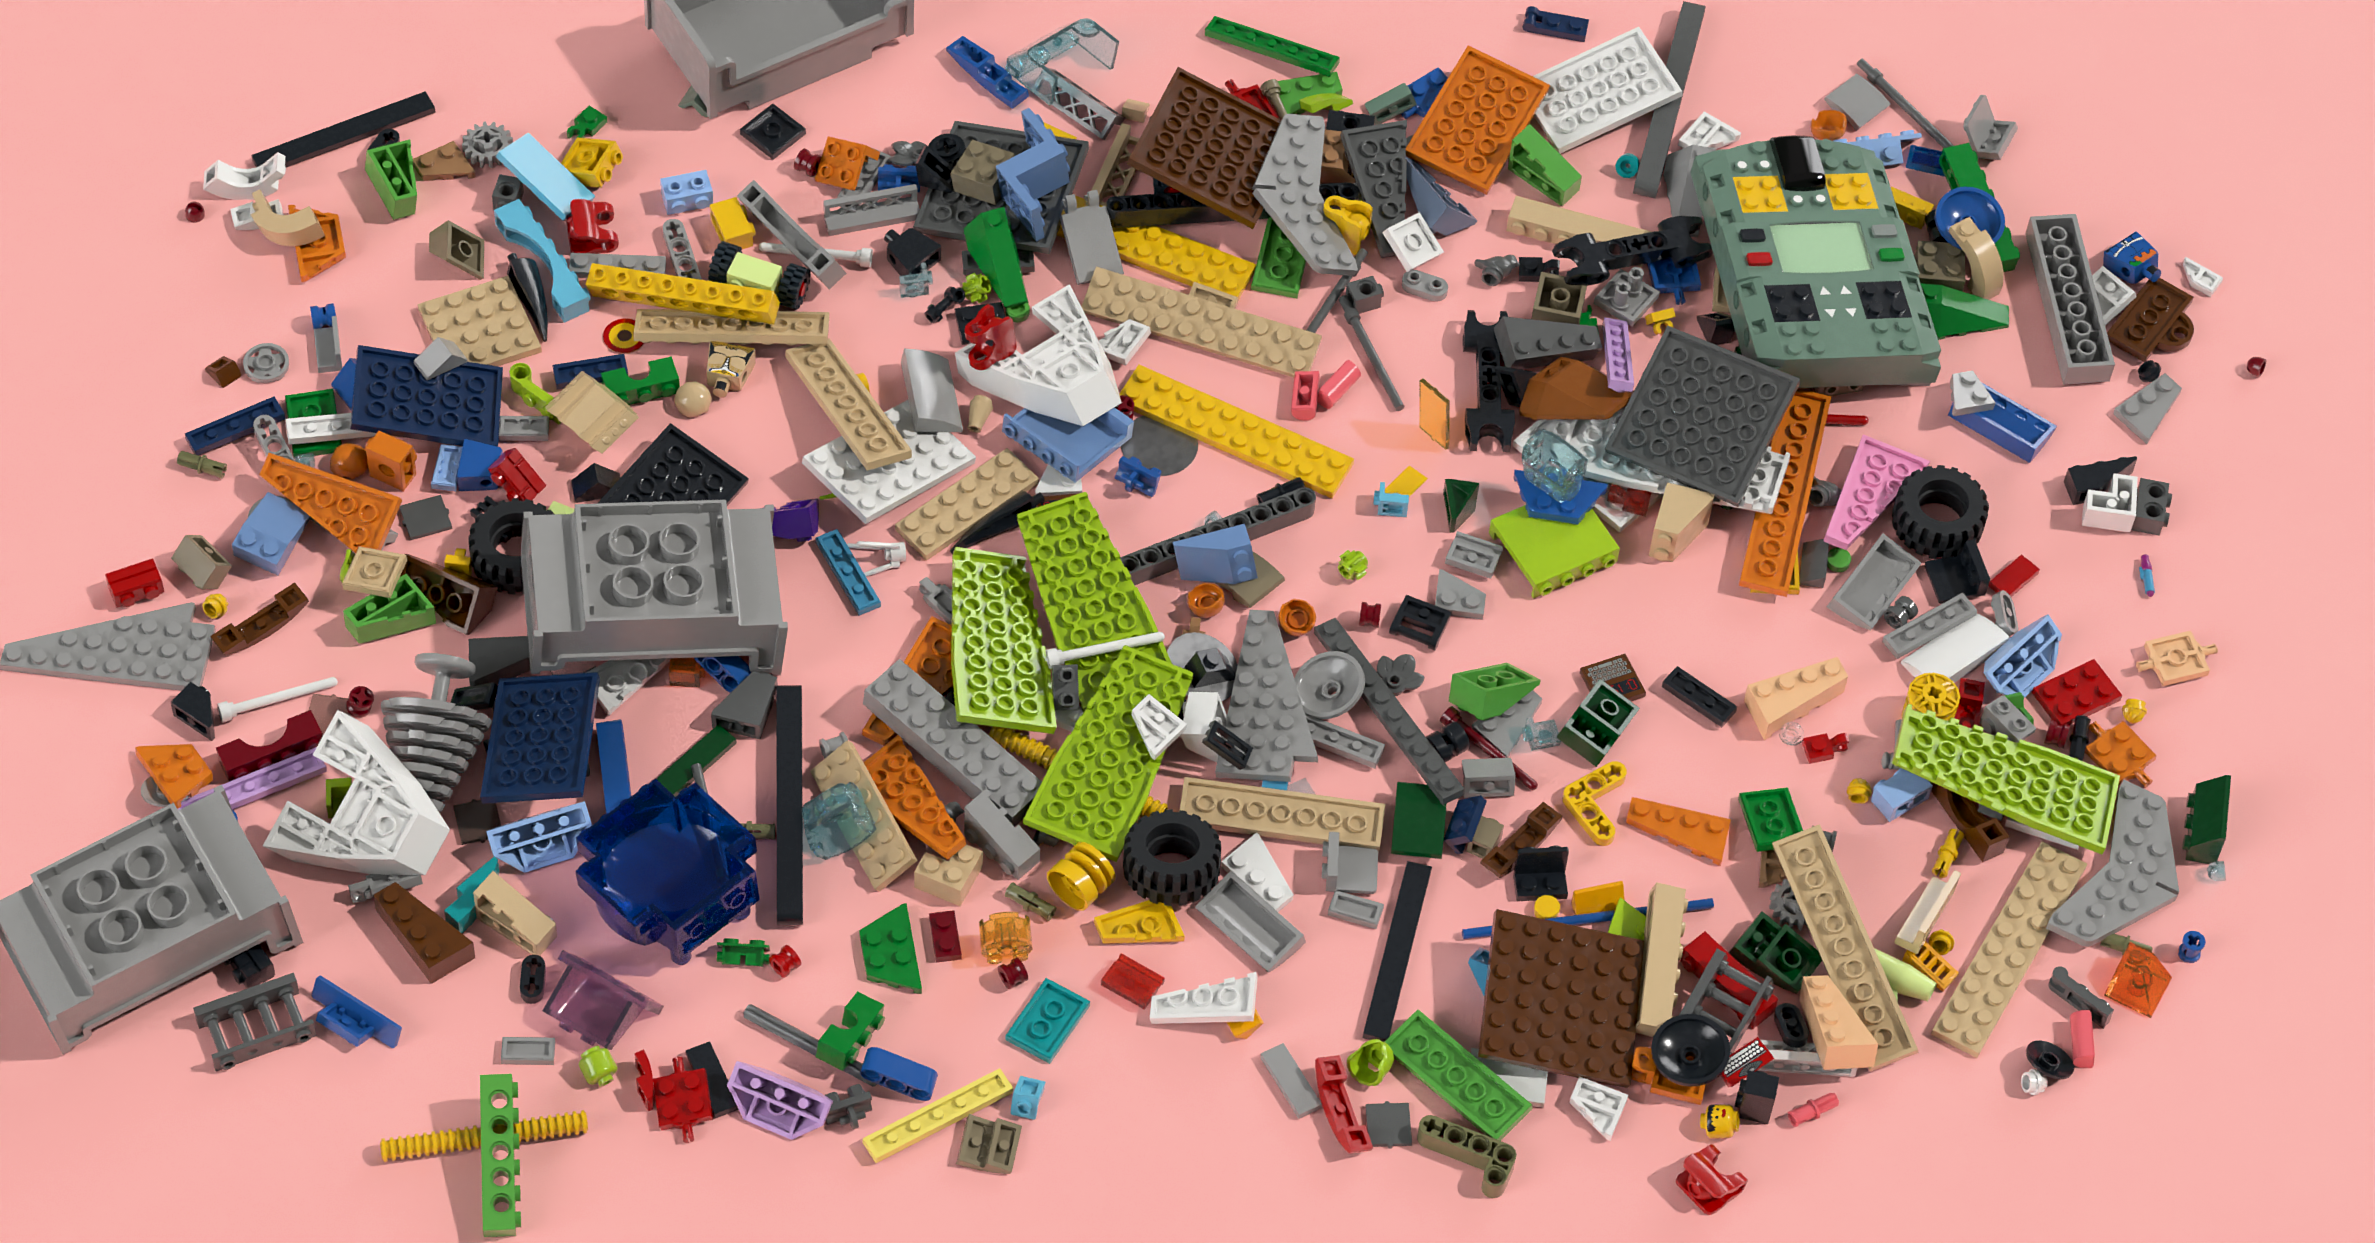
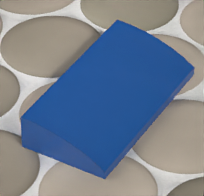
(2010, 426)

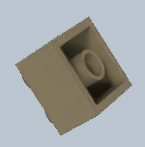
(976, 171)
(1940, 264)
(1557, 300)

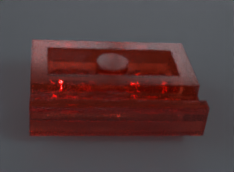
(1132, 981)

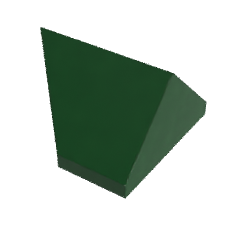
(1460, 501)

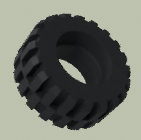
(1946, 488)
(486, 535)
(1172, 881)

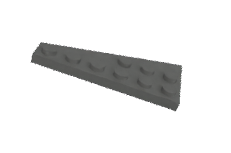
(1379, 170)

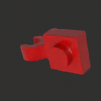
(1821, 748)

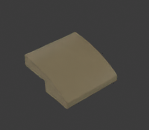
(1254, 590)
(989, 1145)

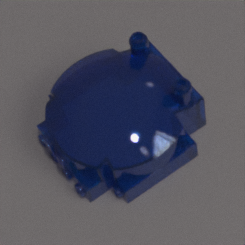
(668, 868)

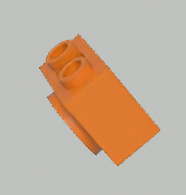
(391, 460)

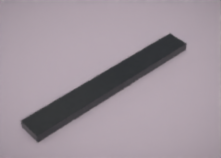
(349, 130)
(1397, 951)

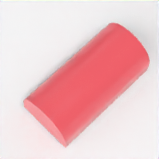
(1338, 384)
(1305, 395)
(2082, 1039)

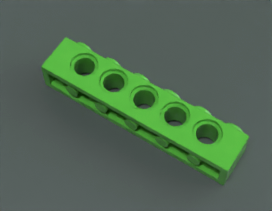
(494, 1222)

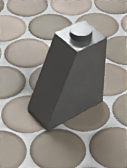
(498, 658)
(747, 706)

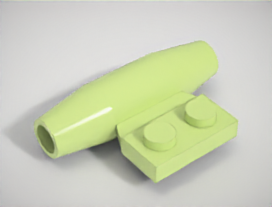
(1905, 978)

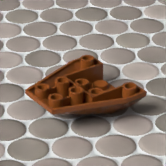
(1571, 392)

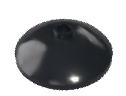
(1694, 1037)

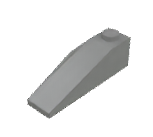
(1680, 183)

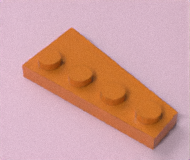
(1691, 829)

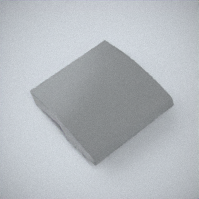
(1857, 100)

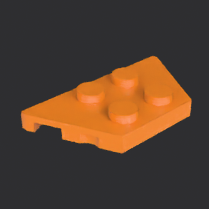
(324, 252)
(175, 769)

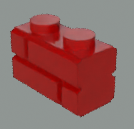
(516, 476)
(134, 583)

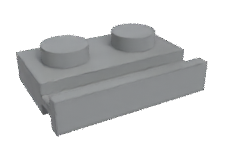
(1474, 555)

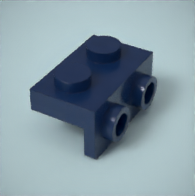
(1464, 823)

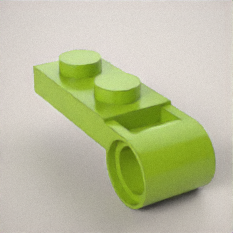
(531, 394)

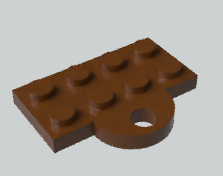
(2153, 320)

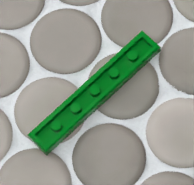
(1272, 46)

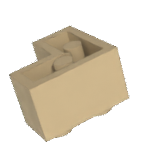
(951, 878)

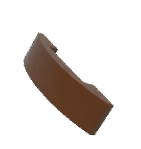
(263, 623)
(1531, 834)

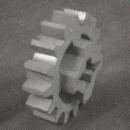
(485, 143)
(1786, 906)

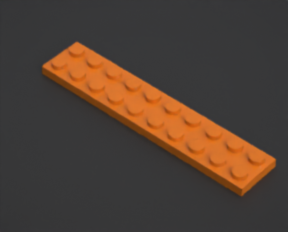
(1777, 535)

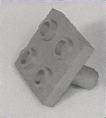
(1627, 296)

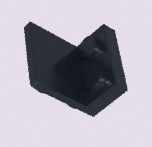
(1959, 574)
(1540, 873)

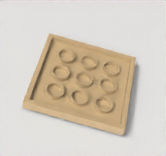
(483, 323)

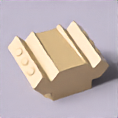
(592, 412)

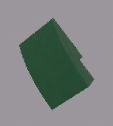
(1598, 722)
(1418, 822)
(1776, 953)

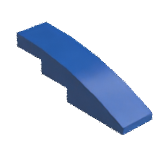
(986, 72)

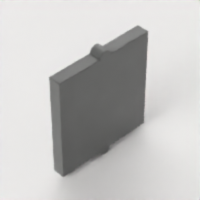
(425, 517)
(1389, 1124)

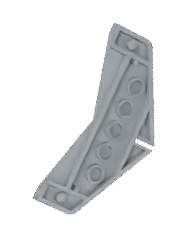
(1291, 195)
(2133, 882)

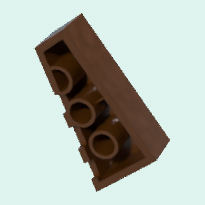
(424, 935)

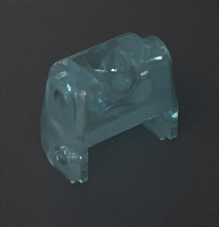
(1553, 465)
(837, 821)

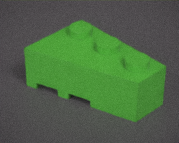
(1543, 166)
(393, 177)
(384, 616)

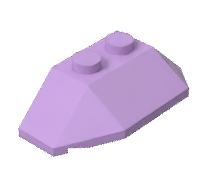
(777, 1101)

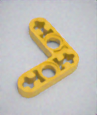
(1587, 802)

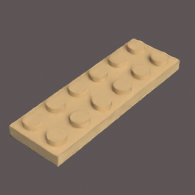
(965, 503)
(886, 851)

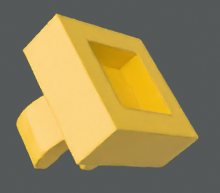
(1659, 318)
(459, 562)

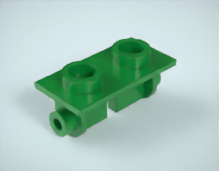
(733, 950)

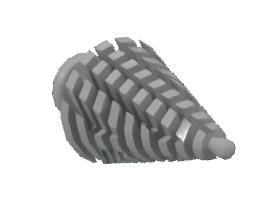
(433, 734)

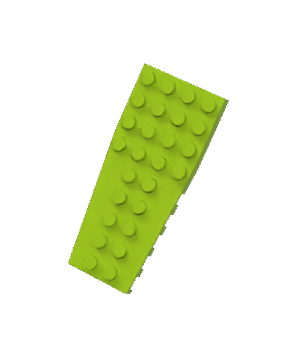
(1084, 587)
(997, 644)
(1103, 765)
(2010, 777)

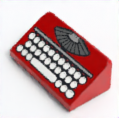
(1749, 1057)

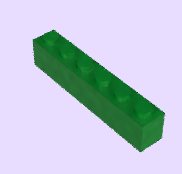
(1962, 170)

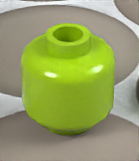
(597, 1066)

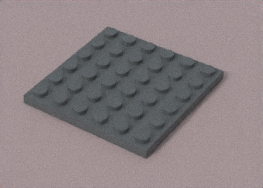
(948, 213)
(1702, 415)

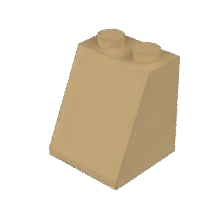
(1679, 521)

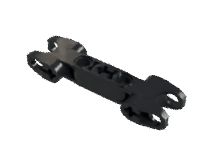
(1598, 258)
(1488, 417)

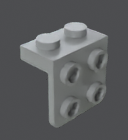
(1985, 134)
(1349, 867)

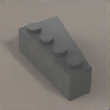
(1540, 343)

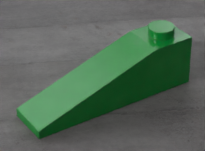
(994, 250)
(1962, 312)

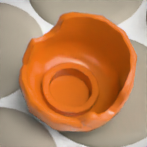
(1829, 125)
(349, 461)
(1206, 600)
(1297, 617)

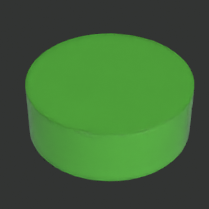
(1018, 313)
(1838, 560)

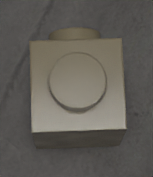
(1486, 837)

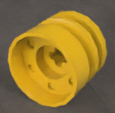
(1933, 693)
(1081, 876)

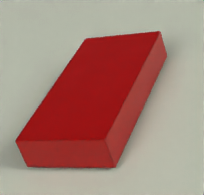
(2014, 576)

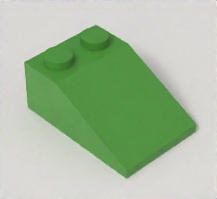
(1490, 689)

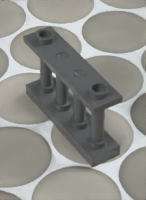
(1707, 988)
(247, 1000)

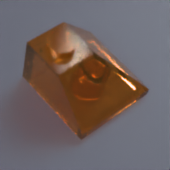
(2139, 981)

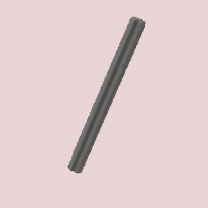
(794, 1036)

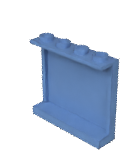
(1066, 445)

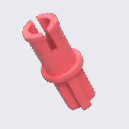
(1813, 1109)

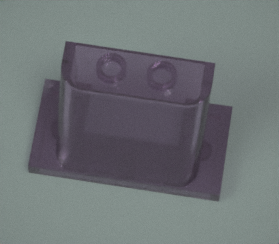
(595, 1002)

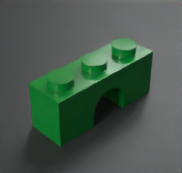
(661, 382)
(841, 1045)

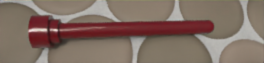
(1453, 714)

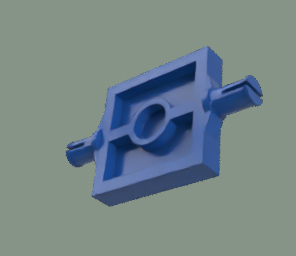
(1425, 92)
(1674, 280)

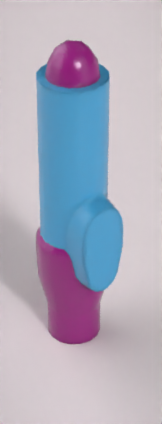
(2146, 575)

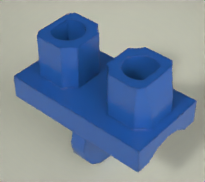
(893, 177)
(1137, 476)

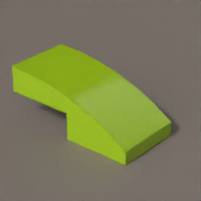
(1326, 101)

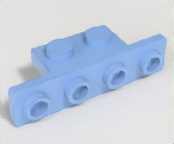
(1886, 146)

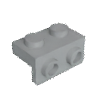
(2006, 719)

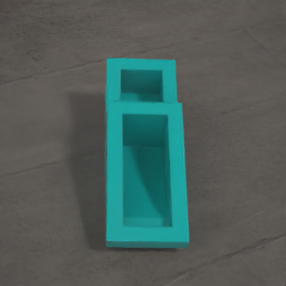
(462, 912)

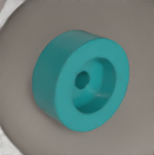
(1624, 169)

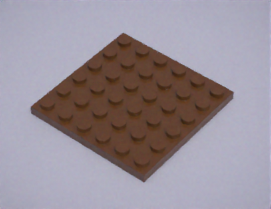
(1207, 146)
(1561, 998)

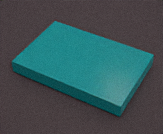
(1047, 1020)

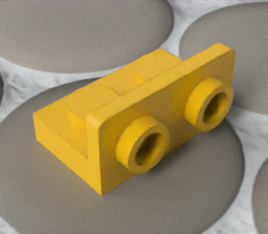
(1911, 208)

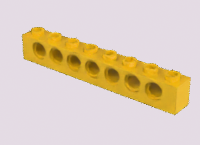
(682, 293)

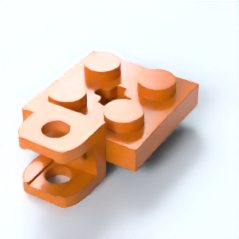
(1660, 1084)

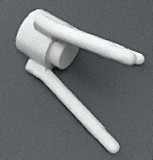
(892, 551)

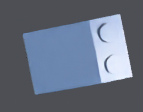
(270, 533)
(1217, 556)

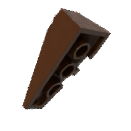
(455, 595)

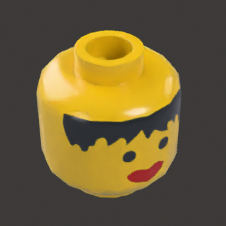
(1720, 1121)

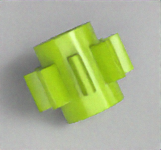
(976, 287)
(1353, 565)

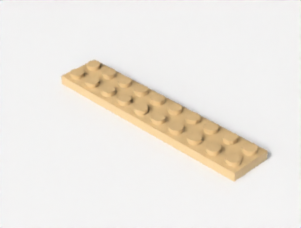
(1201, 323)
(1844, 941)
(2008, 950)

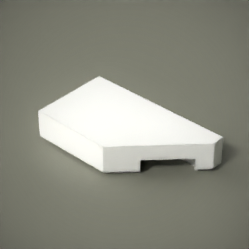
(2201, 277)

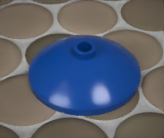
(1971, 203)

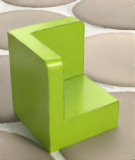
(335, 792)

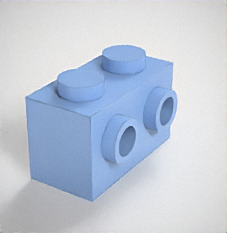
(686, 192)
(1900, 793)

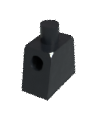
(911, 249)

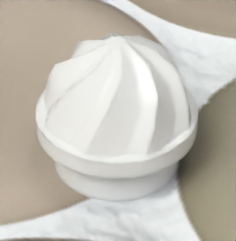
(2033, 1082)

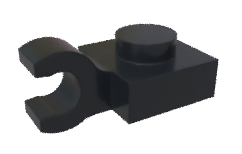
(1531, 268)

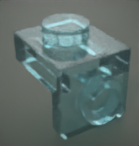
(915, 284)
(1540, 734)

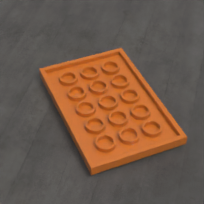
(1476, 118)

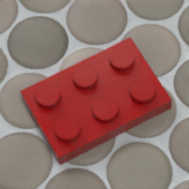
(2076, 693)

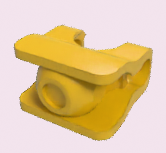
(1352, 219)

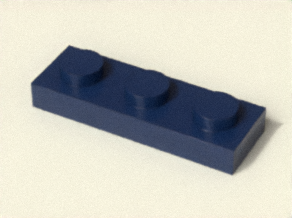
(566, 372)

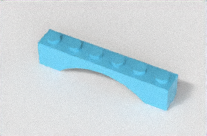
(519, 227)

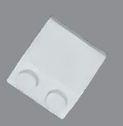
(1198, 713)

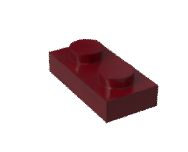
(945, 936)

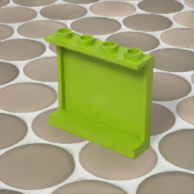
(1554, 551)

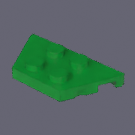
(890, 950)

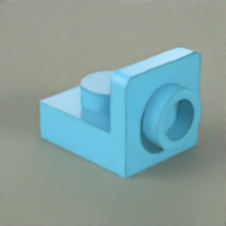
(1390, 504)
(1027, 1097)

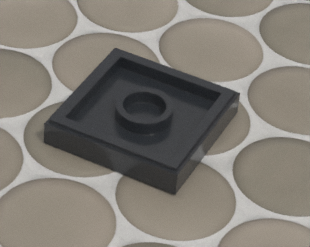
(773, 131)

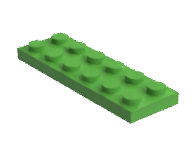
(1457, 1076)

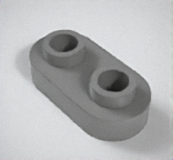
(1424, 285)
(2005, 612)

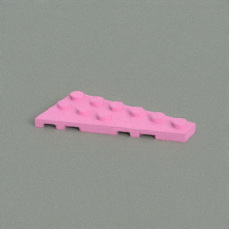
(1869, 489)

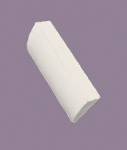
(1958, 649)

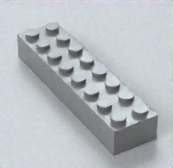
(2069, 299)
(953, 747)

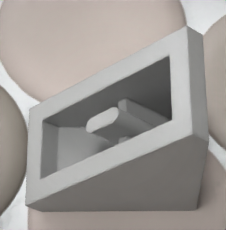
(439, 358)

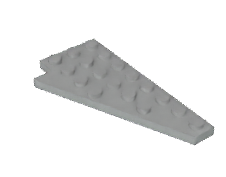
(139, 650)
(1266, 707)

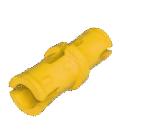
(1948, 853)

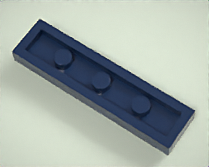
(232, 426)

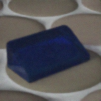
(1924, 160)

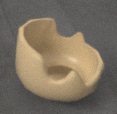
(693, 399)

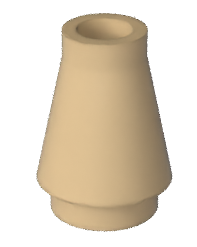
(979, 412)

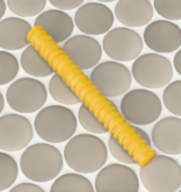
(1044, 756)
(472, 1137)

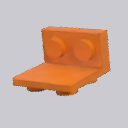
(843, 162)

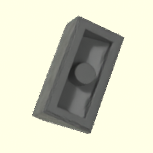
(1814, 563)

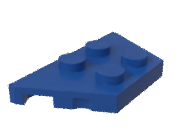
(1545, 507)

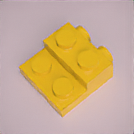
(592, 160)

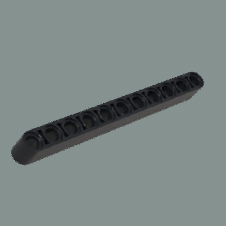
(1182, 209)
(789, 805)

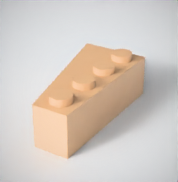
(1794, 694)
(1835, 1027)

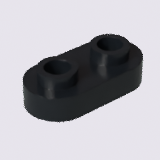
(1791, 1025)

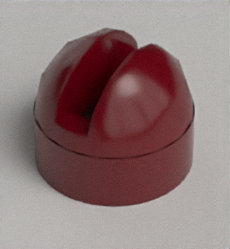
(192, 212)
(2256, 366)

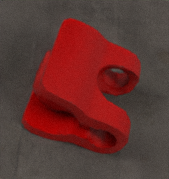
(583, 227)
(994, 338)
(1705, 1184)

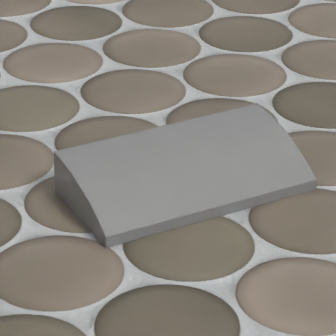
(930, 392)
(1874, 583)
(1251, 922)

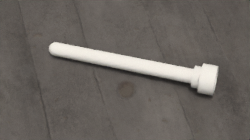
(862, 257)
(1057, 657)
(230, 710)

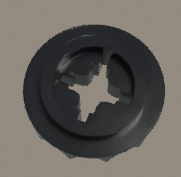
(954, 144)

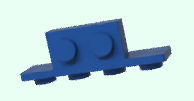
(352, 1017)

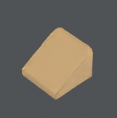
(1135, 110)

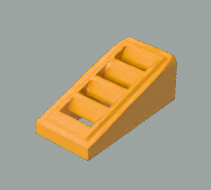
(1934, 958)

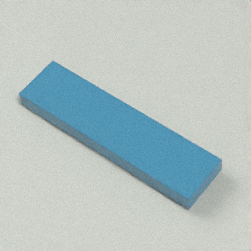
(848, 572)

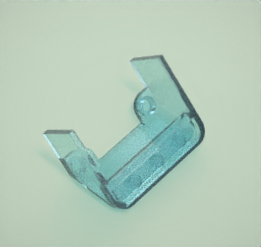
(1029, 62)

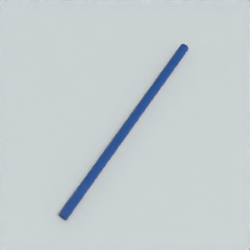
(1587, 918)

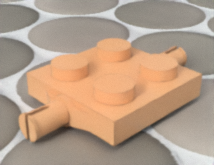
(2176, 658)

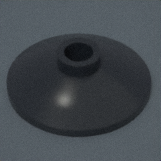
(2049, 1059)

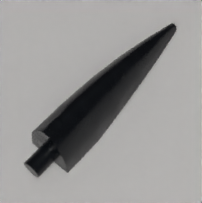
(529, 288)
(1000, 519)

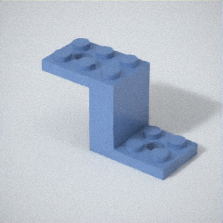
(1033, 173)

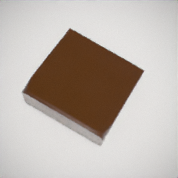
(223, 371)

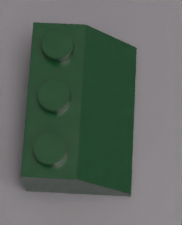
(2207, 820)

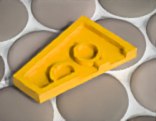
(1140, 924)

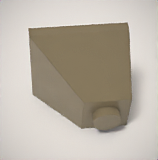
(458, 248)

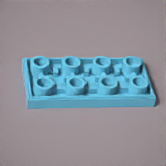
(543, 175)

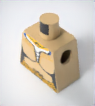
(728, 367)

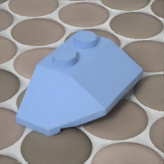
(2024, 658)
(540, 838)

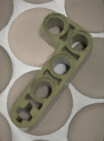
(1464, 1151)

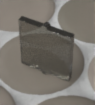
(325, 707)
(475, 819)

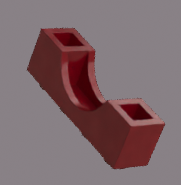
(242, 759)

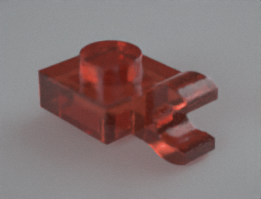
(1633, 500)

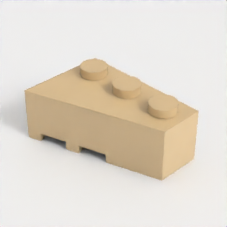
(513, 915)

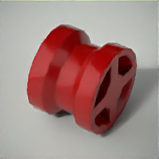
(785, 961)

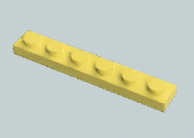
(937, 1115)

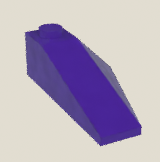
(796, 520)

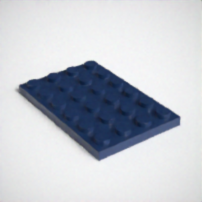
(399, 401)
(540, 738)

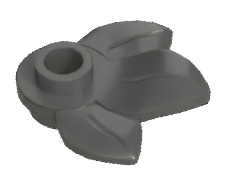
(906, 153)
(1399, 671)

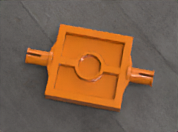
(2121, 752)

